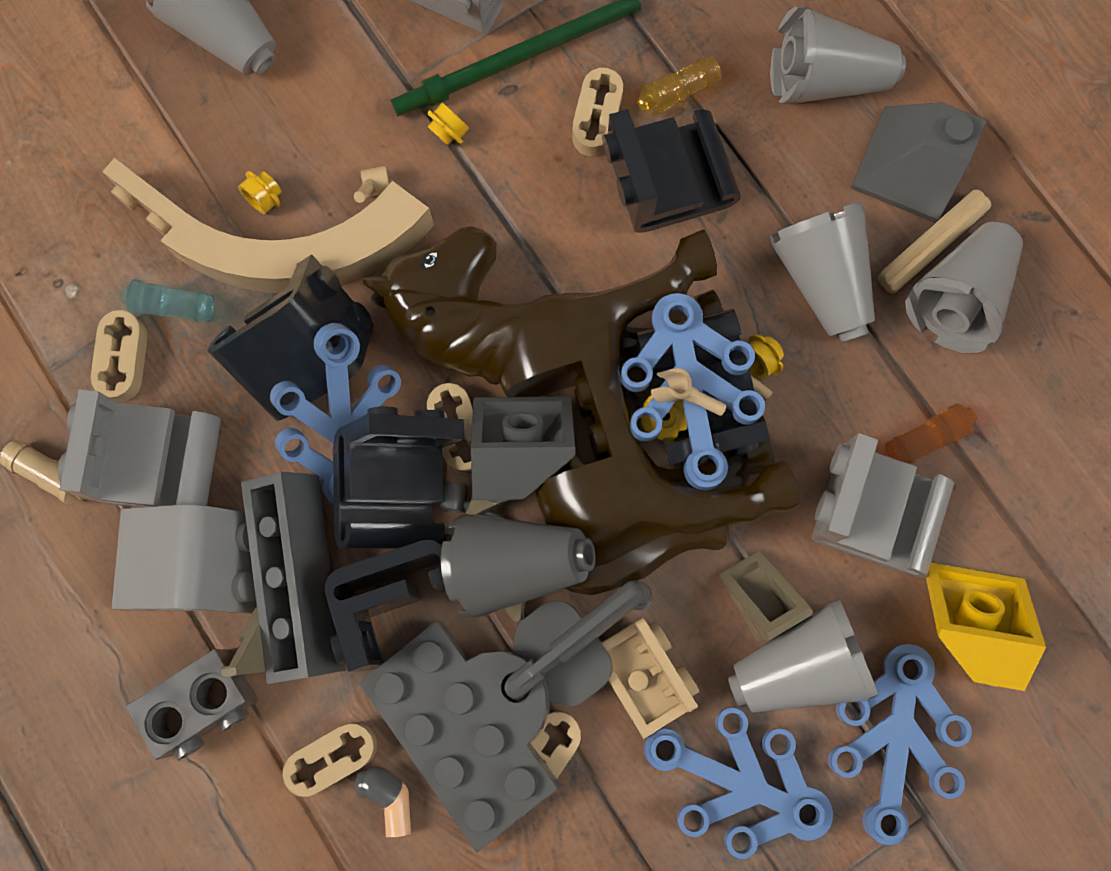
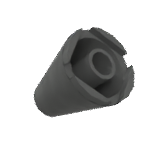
(510, 561)

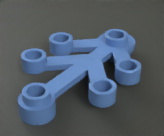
(706, 381)
(340, 412)
(900, 735)
(746, 787)

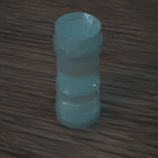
(166, 301)

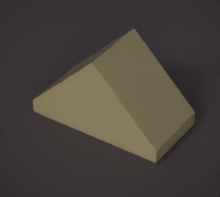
(764, 597)

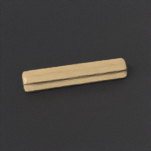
(934, 241)

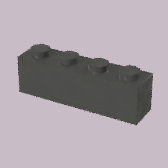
(290, 574)

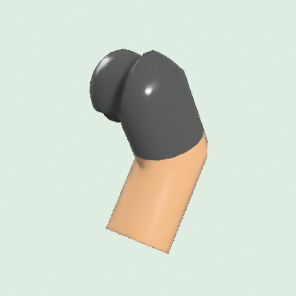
(390, 794)

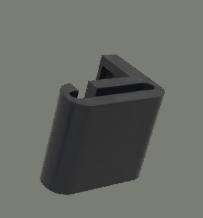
(669, 170)
(281, 336)
(725, 429)
(389, 477)
(355, 636)

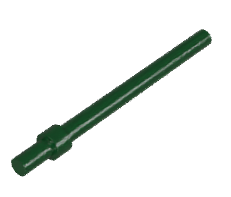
(437, 88)

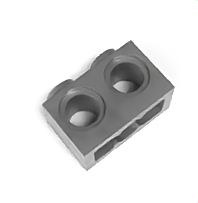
(189, 696)

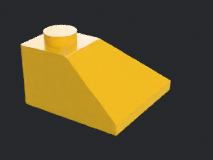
(987, 624)

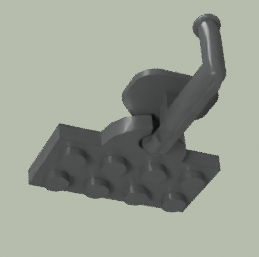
(462, 713)

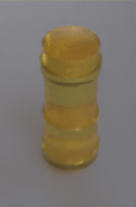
(679, 85)

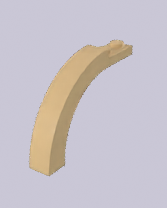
(350, 249)

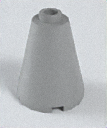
(223, 28)
(830, 59)
(832, 268)
(969, 290)
(805, 666)

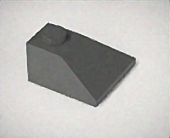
(918, 156)
(518, 444)

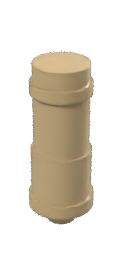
(40, 469)

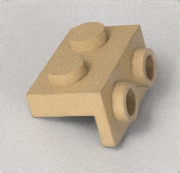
(646, 678)

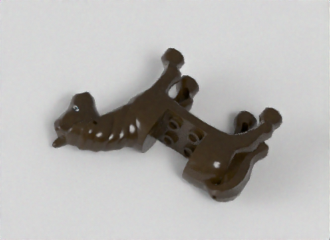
(622, 501)

